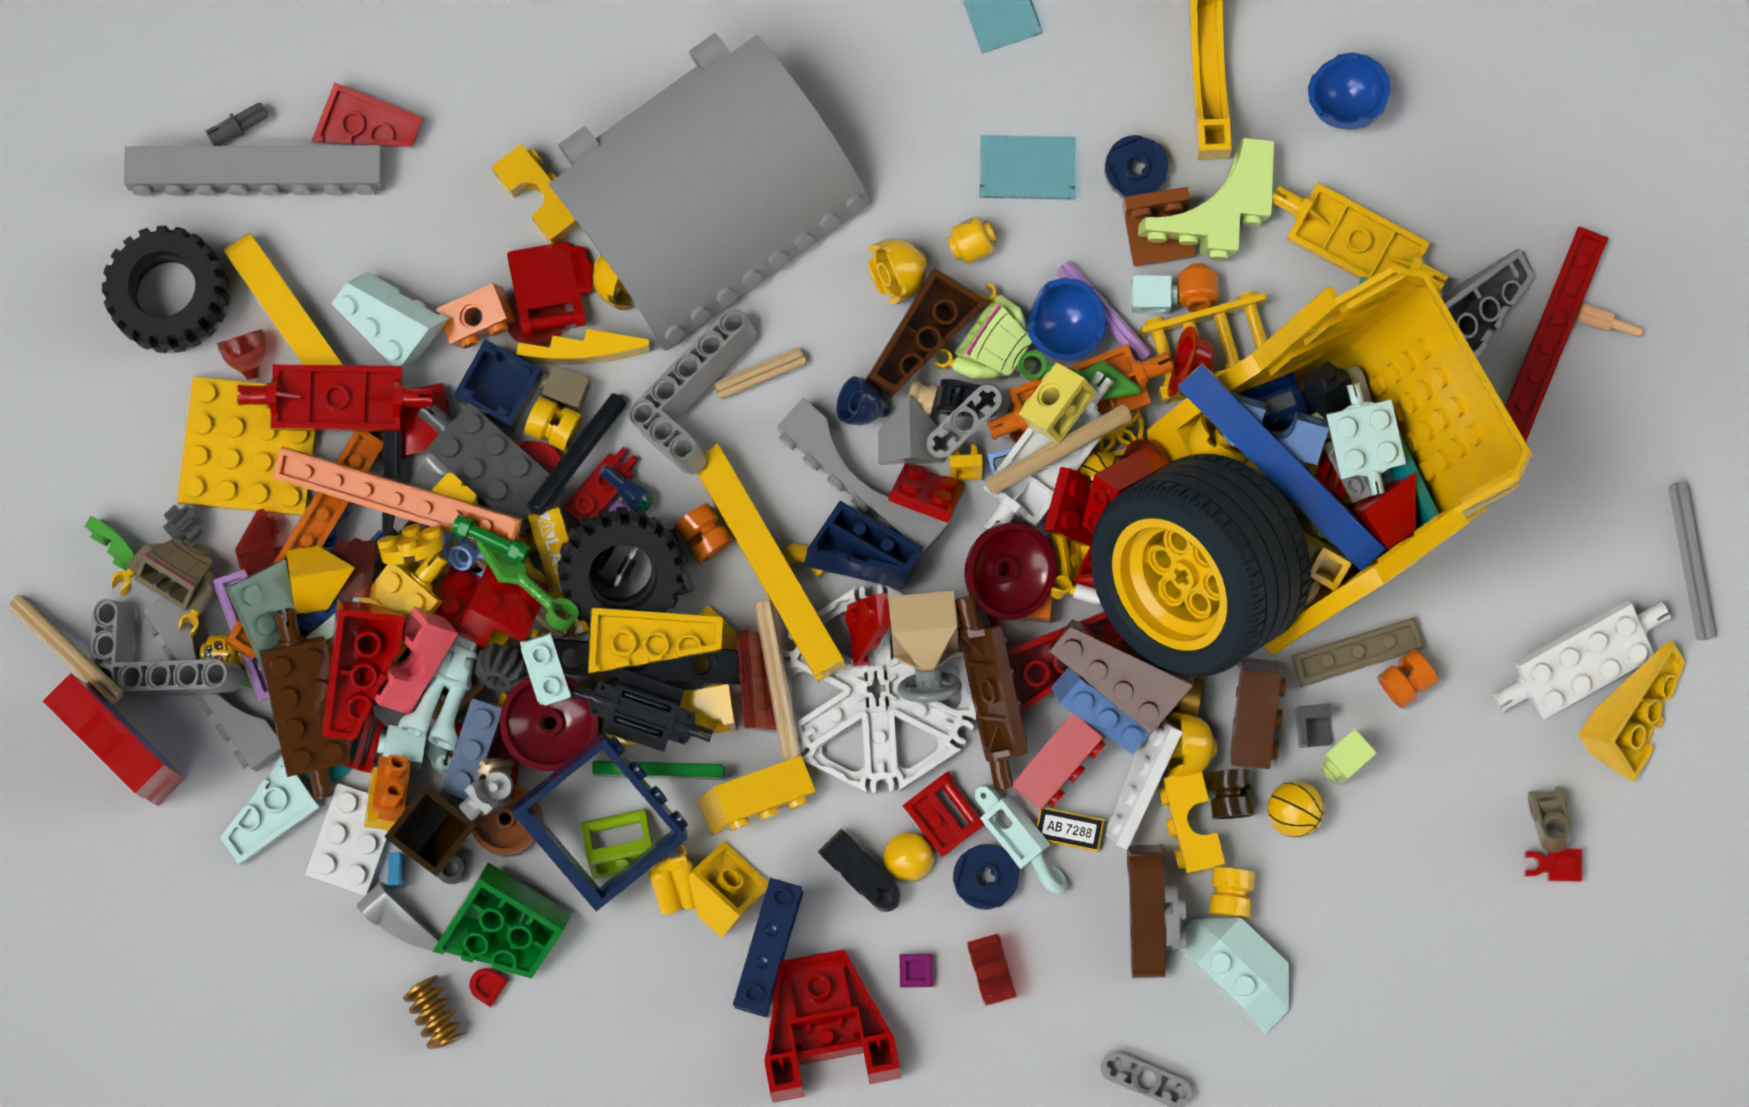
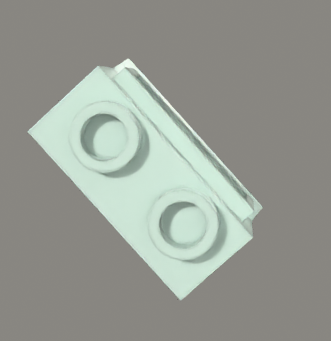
(545, 669)

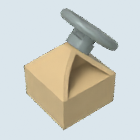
(925, 638)

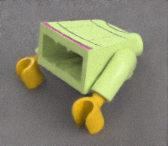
(992, 342)

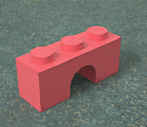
(429, 640)

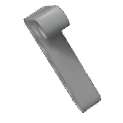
(687, 387)
(125, 672)

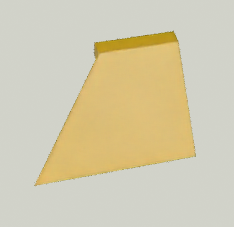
(315, 578)

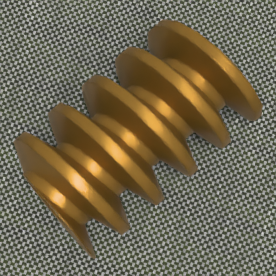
(433, 1013)

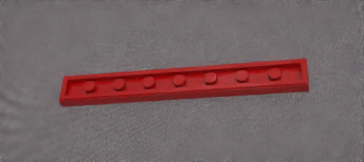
(1554, 328)

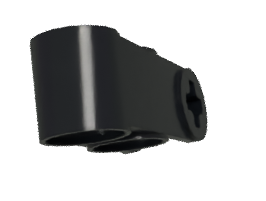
(859, 870)

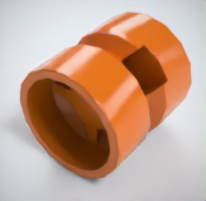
(703, 532)
(1408, 678)

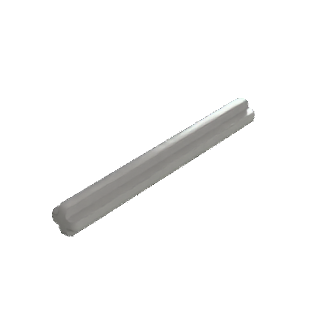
(1691, 561)

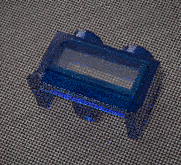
(1281, 400)

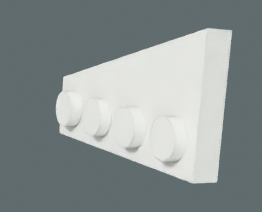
(1141, 782)

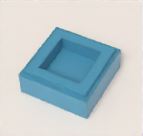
(396, 870)

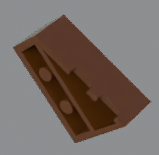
(1257, 713)

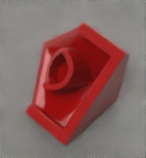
(1392, 513)

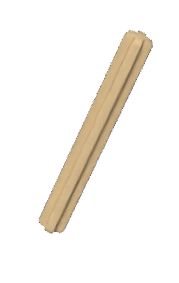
(1054, 451)
(66, 649)
(777, 679)

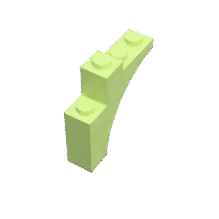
(1216, 223)

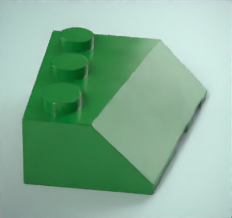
(504, 925)

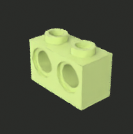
(1346, 757)

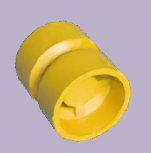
(542, 420)
(1231, 892)

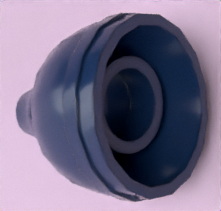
(860, 402)

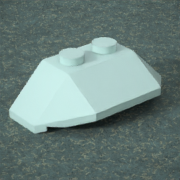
(1240, 967)

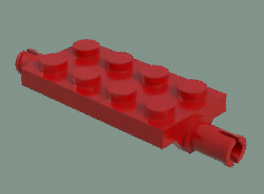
(336, 397)

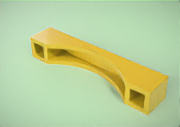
(1209, 80)

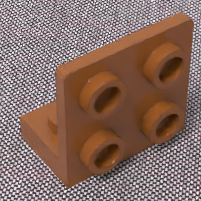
(1155, 205)

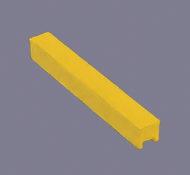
(770, 566)

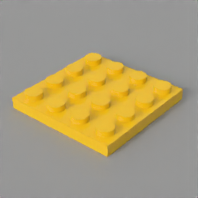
(235, 452)

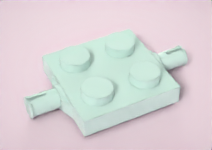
(1366, 438)

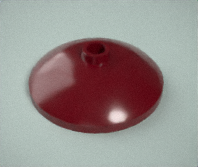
(1027, 574)
(529, 739)

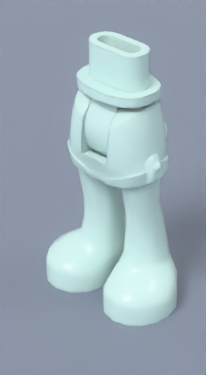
(454, 675)

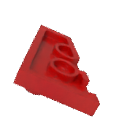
(363, 120)

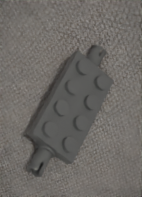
(486, 461)

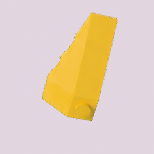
(1626, 720)

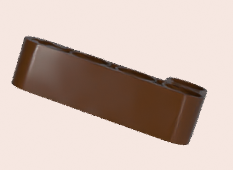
(1146, 911)

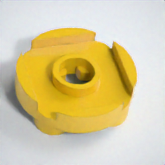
(412, 542)

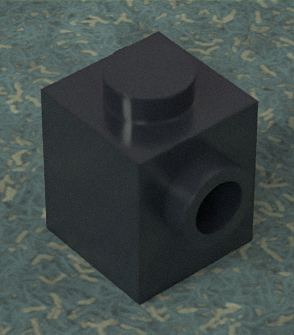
(1327, 389)

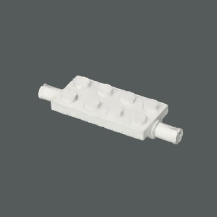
(1033, 495)
(1583, 660)

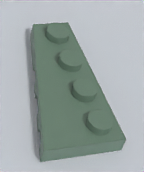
(257, 600)

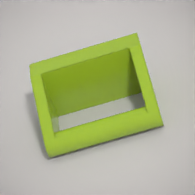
(614, 858)

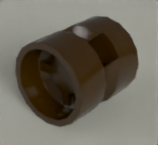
(1231, 794)

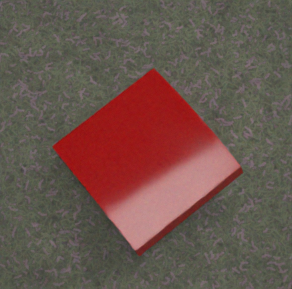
(416, 432)

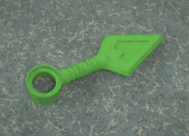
(1121, 385)
(516, 573)

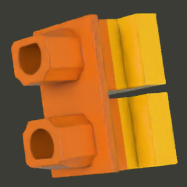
(387, 792)

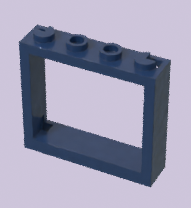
(596, 895)

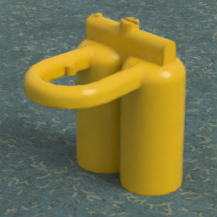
(672, 882)

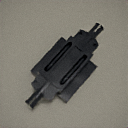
(643, 710)

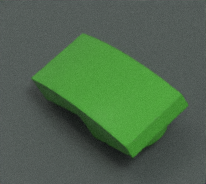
(119, 547)

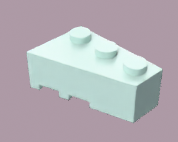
(389, 320)

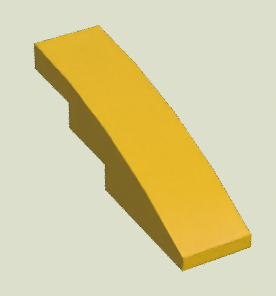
(596, 348)

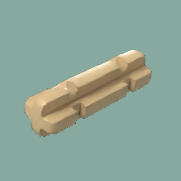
(495, 764)

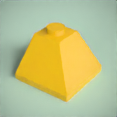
(725, 888)

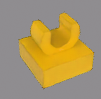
(966, 466)

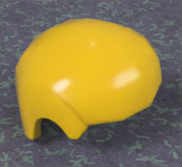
(909, 857)

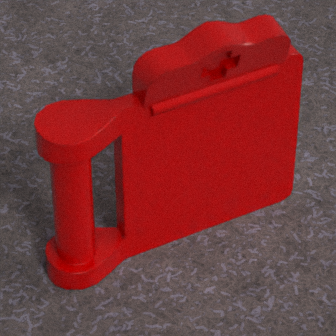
(550, 278)

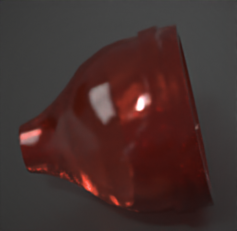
(245, 353)

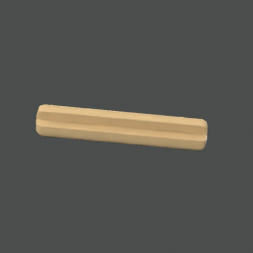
(760, 373)

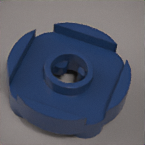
(1142, 151)
(1002, 868)

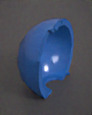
(1349, 91)
(1066, 319)

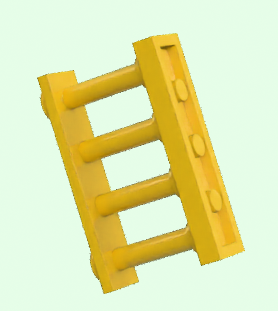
(1246, 302)

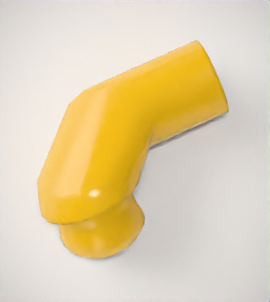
(796, 553)

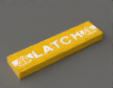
(549, 536)

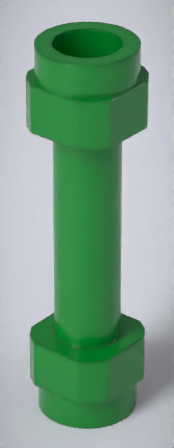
(464, 527)

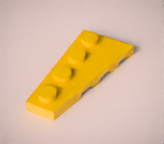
(642, 637)

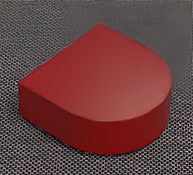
(487, 985)

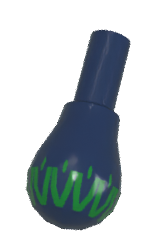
(633, 494)

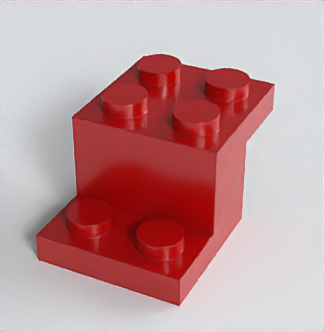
(483, 604)

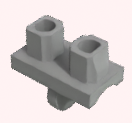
(487, 795)

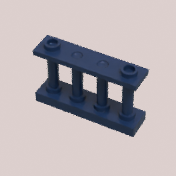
(768, 947)

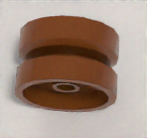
(507, 839)

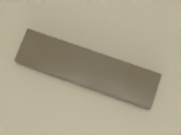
(1357, 652)

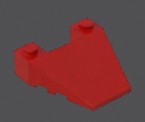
(824, 1016)

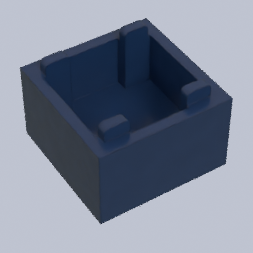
(499, 385)

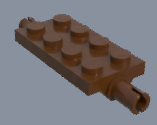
(297, 690)
(991, 691)

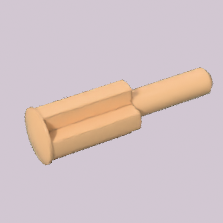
(1605, 320)

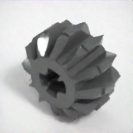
(499, 668)

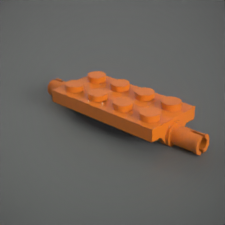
(1120, 359)

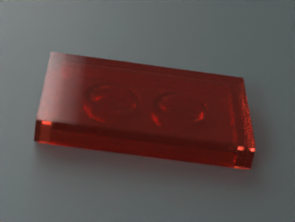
(754, 684)

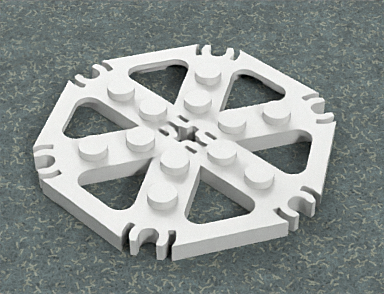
(877, 721)

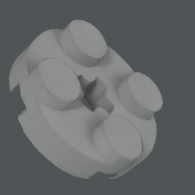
(1174, 915)

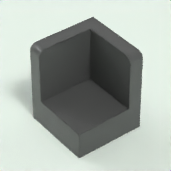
(1313, 725)

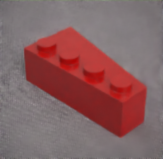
(1039, 669)

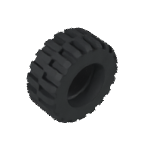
(137, 260)
(614, 529)

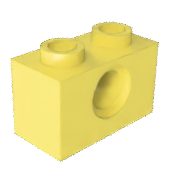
(1071, 397)

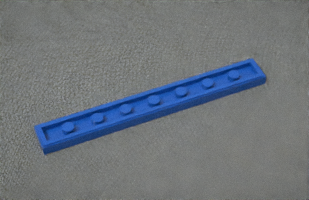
(1281, 466)

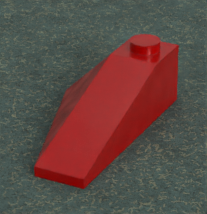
(361, 654)

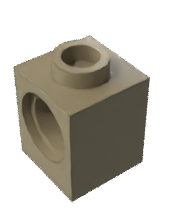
(565, 387)

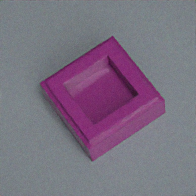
(915, 970)

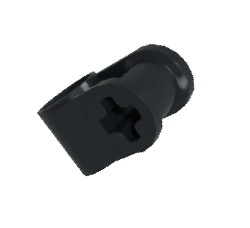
(962, 391)

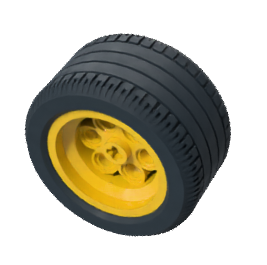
(1200, 564)

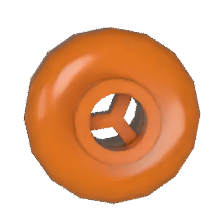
(1198, 287)

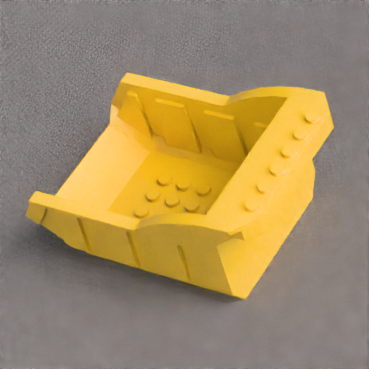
(1440, 398)

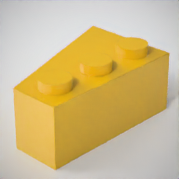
(756, 795)

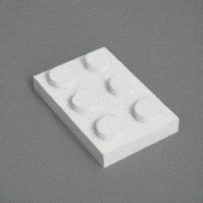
(346, 849)

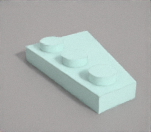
(269, 814)

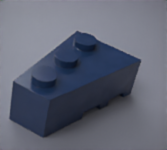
(863, 549)

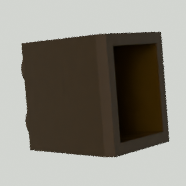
(430, 830)

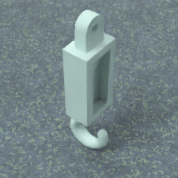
(1022, 839)

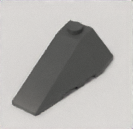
(1486, 298)

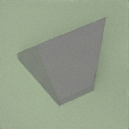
(905, 436)

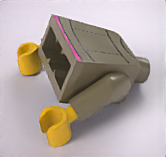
(174, 573)

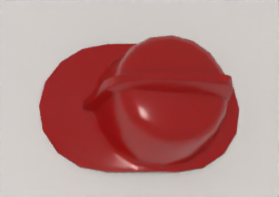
(1188, 355)

